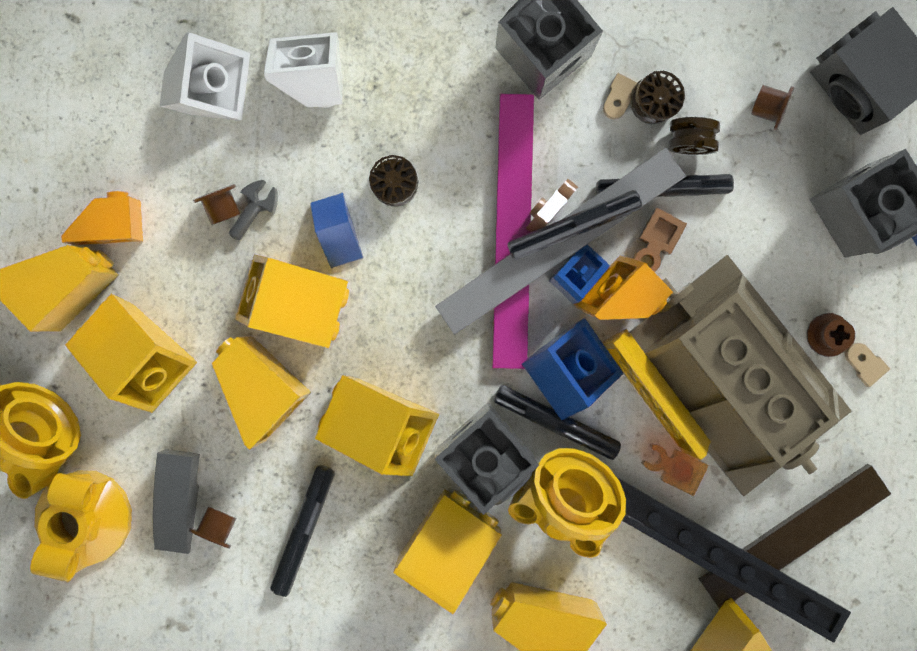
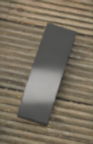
(174, 500)

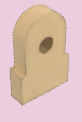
(620, 91)
(870, 368)

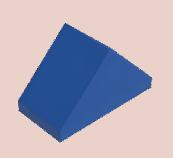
(336, 230)
(579, 274)

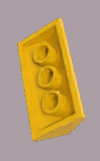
(657, 394)

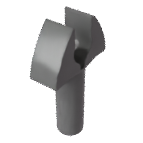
(253, 208)

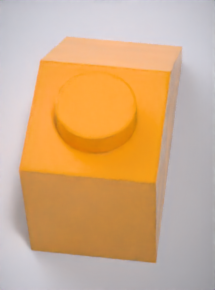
(107, 221)

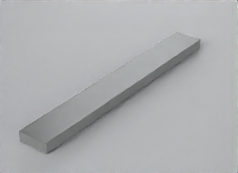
(513, 275)

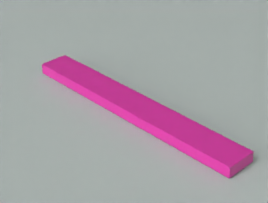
(512, 218)

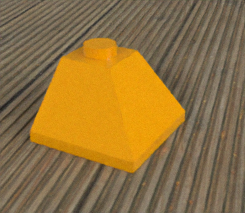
(626, 292)

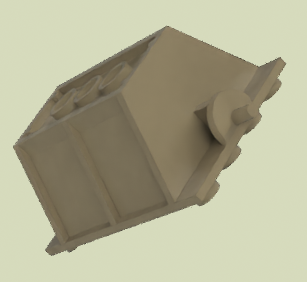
(740, 376)

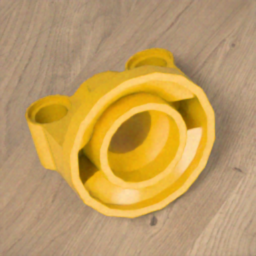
(35, 436)
(572, 500)
(102, 521)

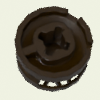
(656, 97)
(694, 136)
(394, 181)

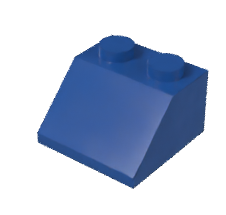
(573, 369)

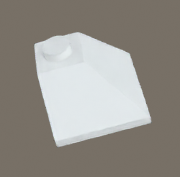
(306, 68)
(206, 79)

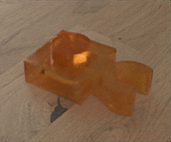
(679, 469)

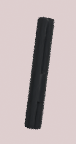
(689, 186)
(575, 225)
(550, 420)
(302, 530)

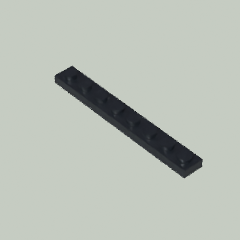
(733, 564)

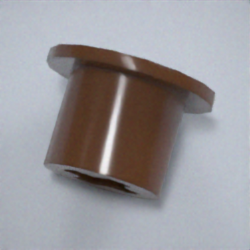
(772, 104)
(219, 204)
(830, 334)
(215, 527)

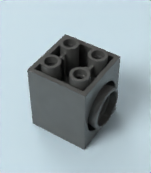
(546, 41)
(871, 71)
(872, 206)
(486, 459)

